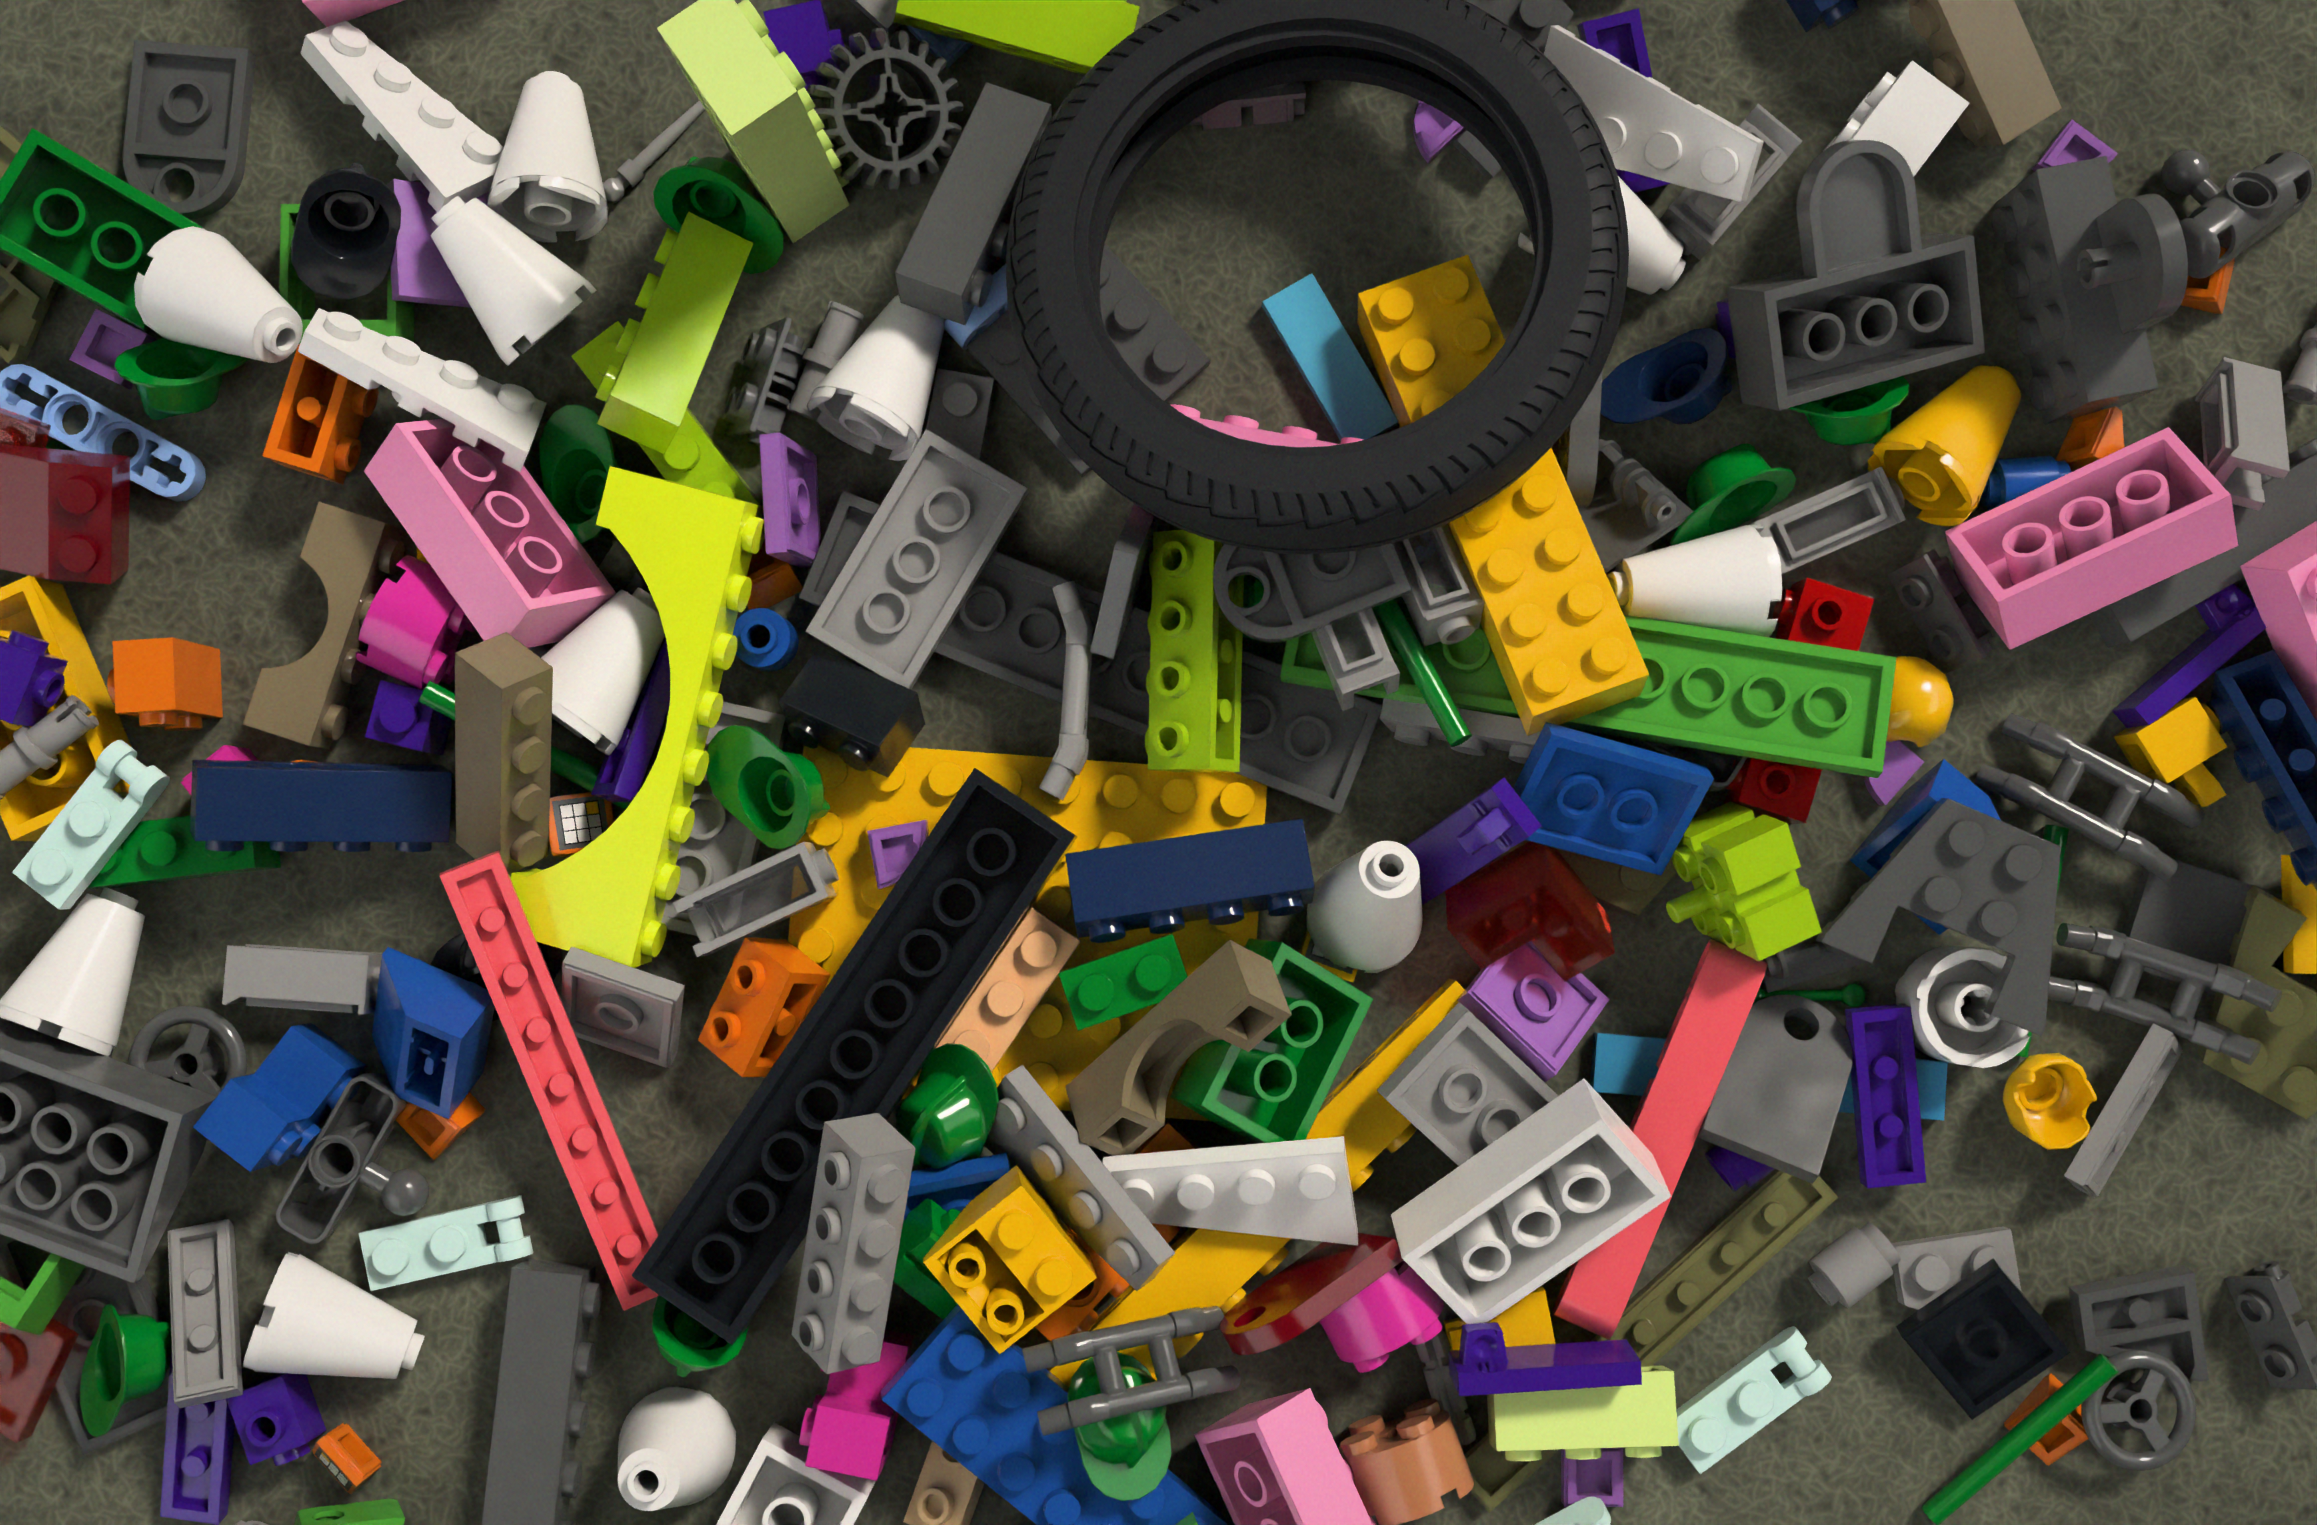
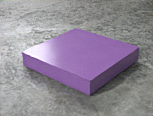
(416, 263)
(790, 500)
(1534, 1008)

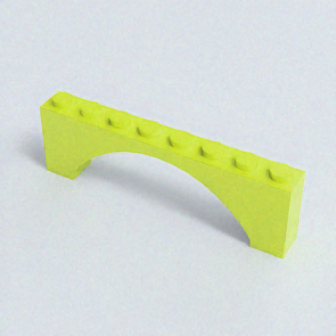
(696, 564)

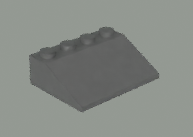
(91, 1151)

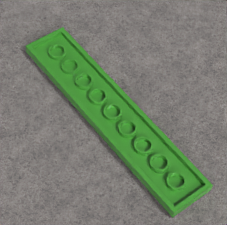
(1701, 693)

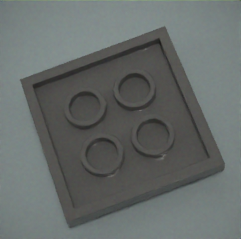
(1138, 327)

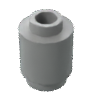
(1853, 1265)

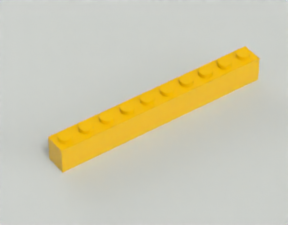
(1216, 1264)

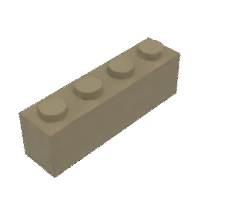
(1988, 61)
(503, 751)

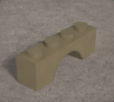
(309, 695)
(1126, 1089)

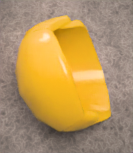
(1919, 702)
(2049, 1100)

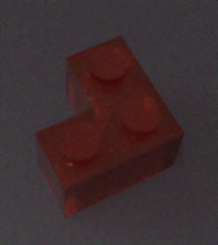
(1528, 899)

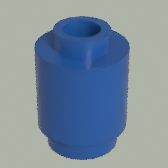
(2019, 476)
(780, 648)

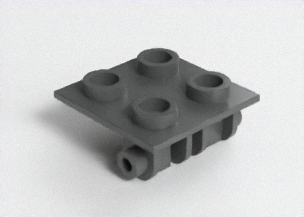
(763, 355)
(1627, 507)

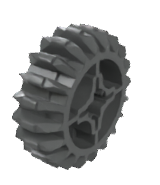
(881, 84)

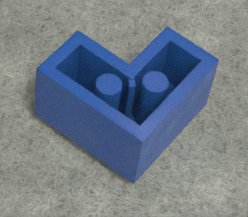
(279, 1107)

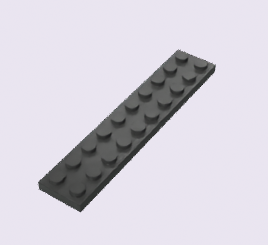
(1014, 631)

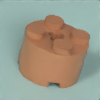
(1406, 1462)

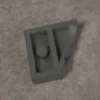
(2143, 1312)

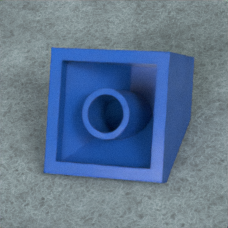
(1908, 811)

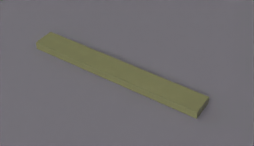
(1681, 1298)

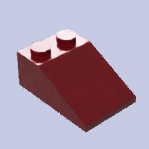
(64, 514)

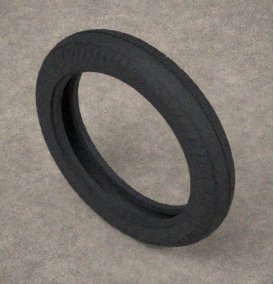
(1356, 490)

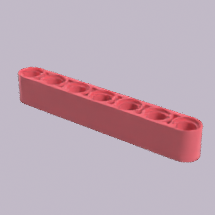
(1668, 1126)

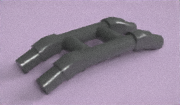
(2055, 805)
(2180, 1017)
(1115, 1397)

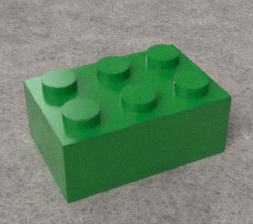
(81, 224)
(1286, 1076)

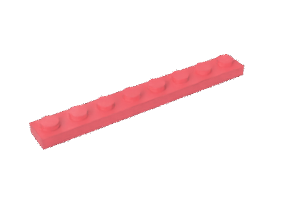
(554, 1069)

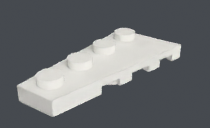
(420, 126)
(1652, 127)
(426, 384)
(1252, 1188)

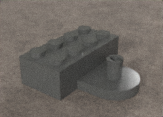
(2088, 284)
(1869, 291)

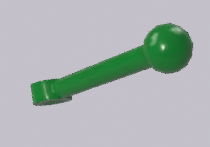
(1850, 995)

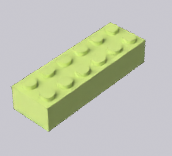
(759, 110)

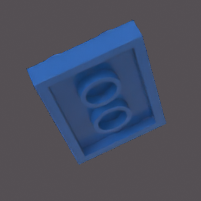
(1609, 798)

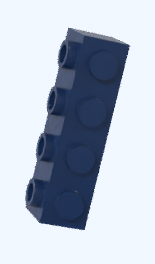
(2274, 749)
(319, 804)
(1190, 880)

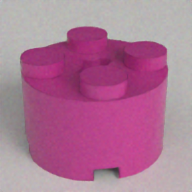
(413, 627)
(1383, 1318)

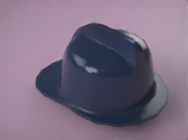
(1671, 381)

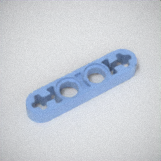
(101, 431)

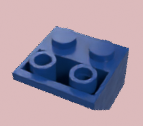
(430, 1032)

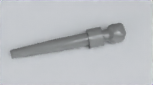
(632, 170)

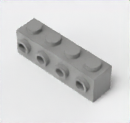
(852, 1241)

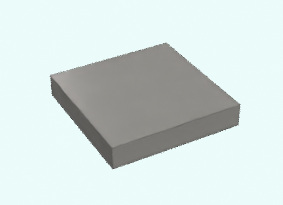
(622, 1007)

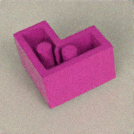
(851, 1425)

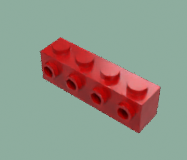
(1812, 615)

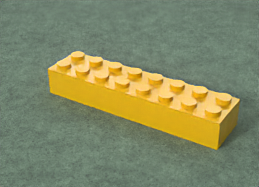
(1527, 547)

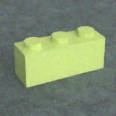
(1587, 1419)

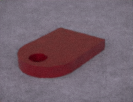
(1307, 1292)

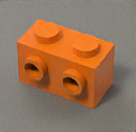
(319, 421)
(166, 682)
(762, 1004)

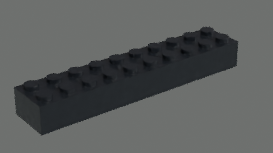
(855, 1051)

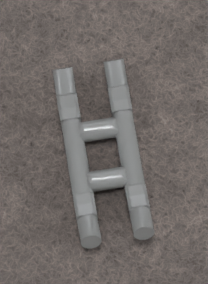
(1075, 698)

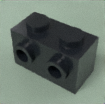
(852, 713)

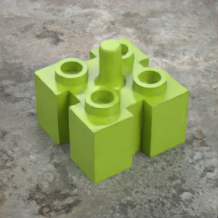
(1743, 882)

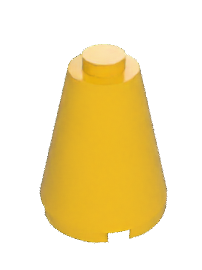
(1951, 445)

